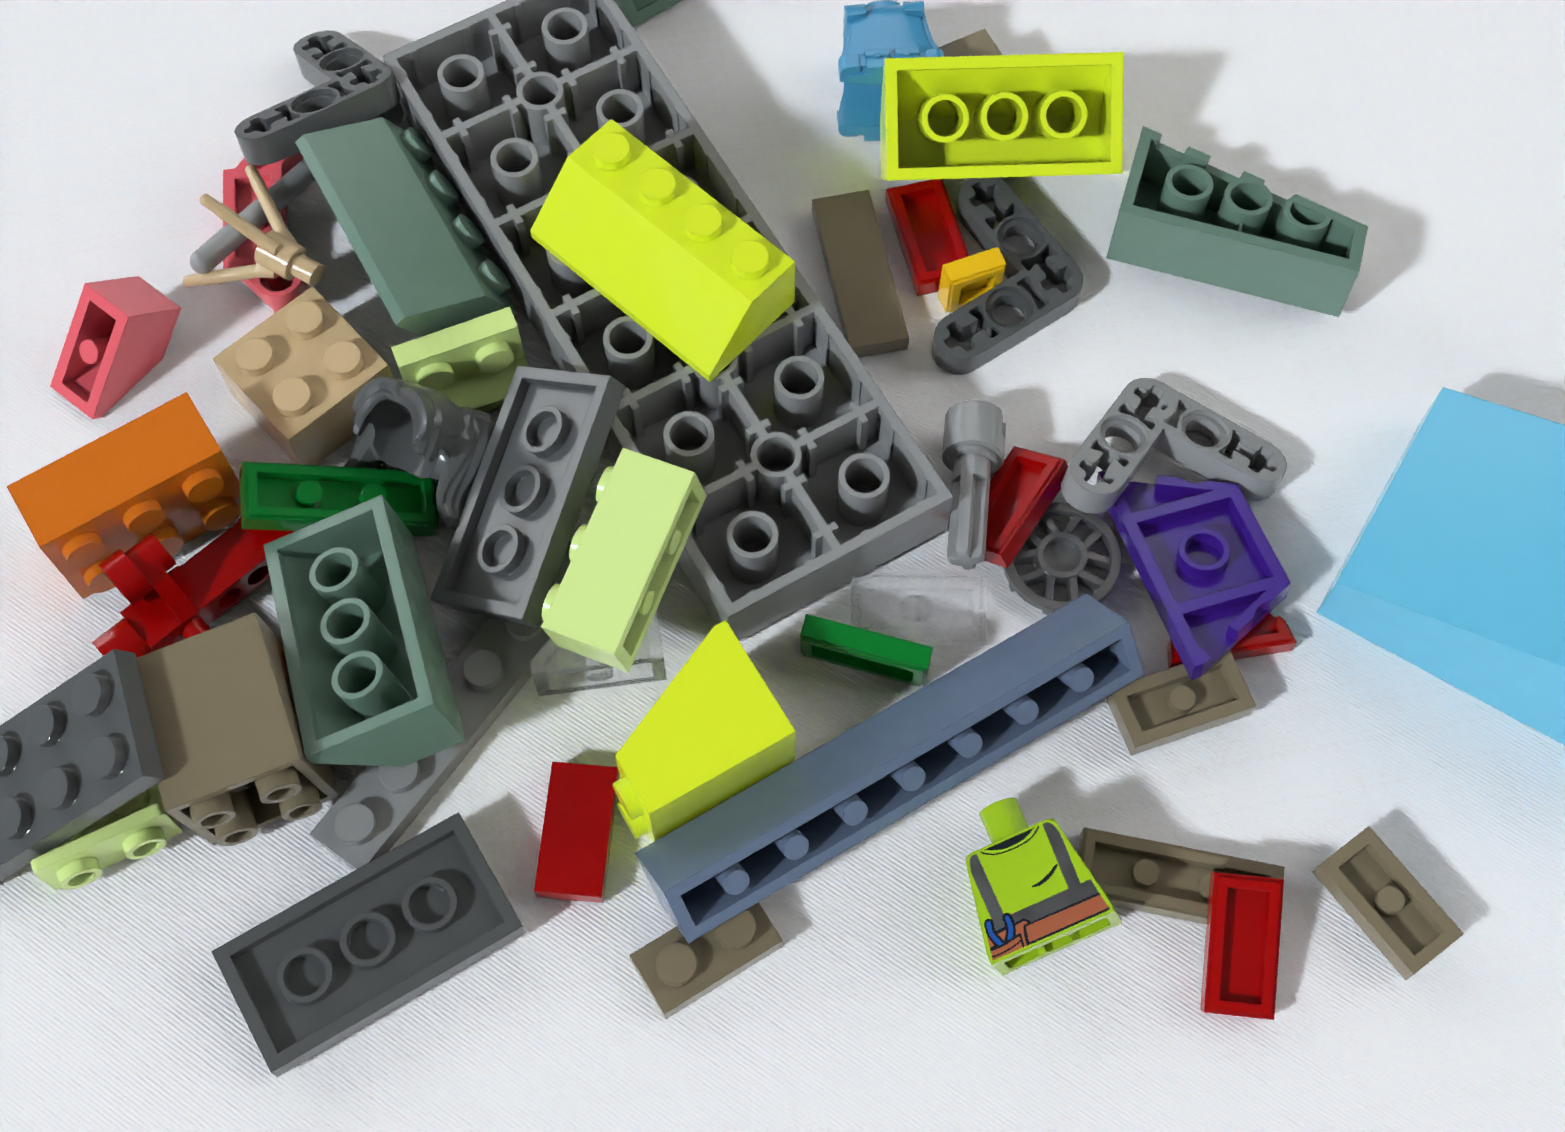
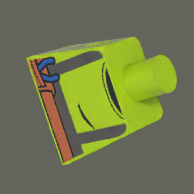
(1032, 890)

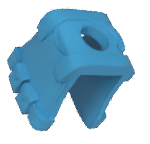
(869, 36)

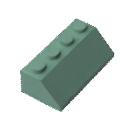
(405, 225)
(362, 641)

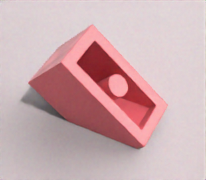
(113, 342)

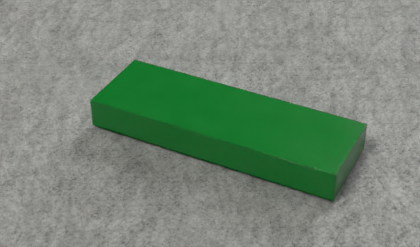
(300, 495)

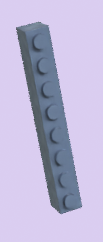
(889, 765)

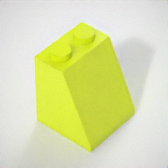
(702, 740)

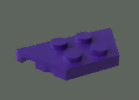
(1200, 563)

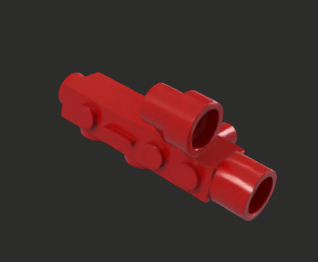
(188, 597)

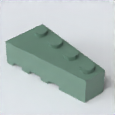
(1233, 231)

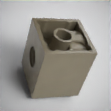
(230, 733)

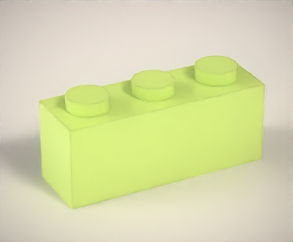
(623, 559)

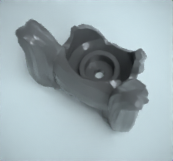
(421, 434)

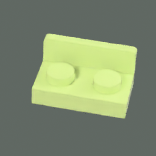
(466, 361)
(128, 832)

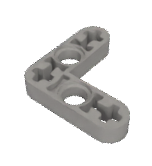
(1165, 430)

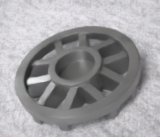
(1062, 559)

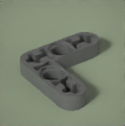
(347, 90)
(1021, 289)

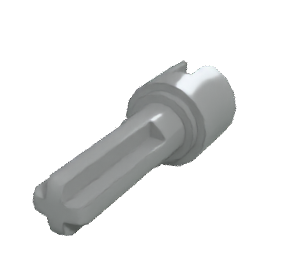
(973, 452)

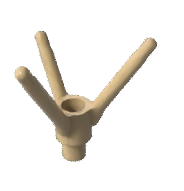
(275, 252)

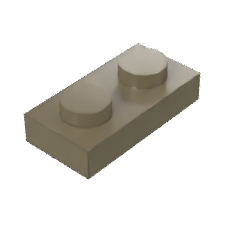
(1174, 706)
(1387, 903)
(685, 972)

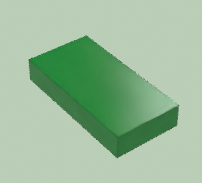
(865, 650)

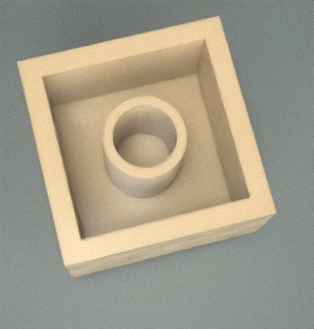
(302, 376)

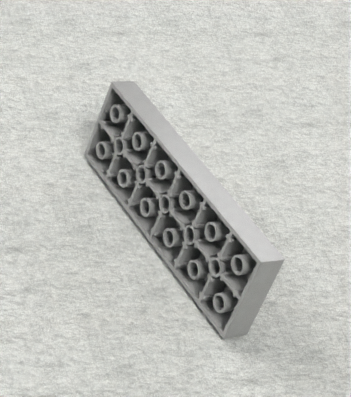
(793, 436)

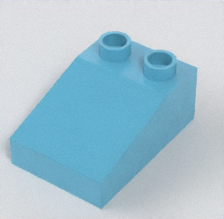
(1469, 559)

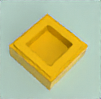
(969, 278)

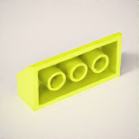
(1002, 116)
(664, 250)

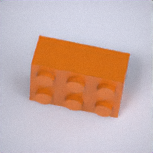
(138, 480)

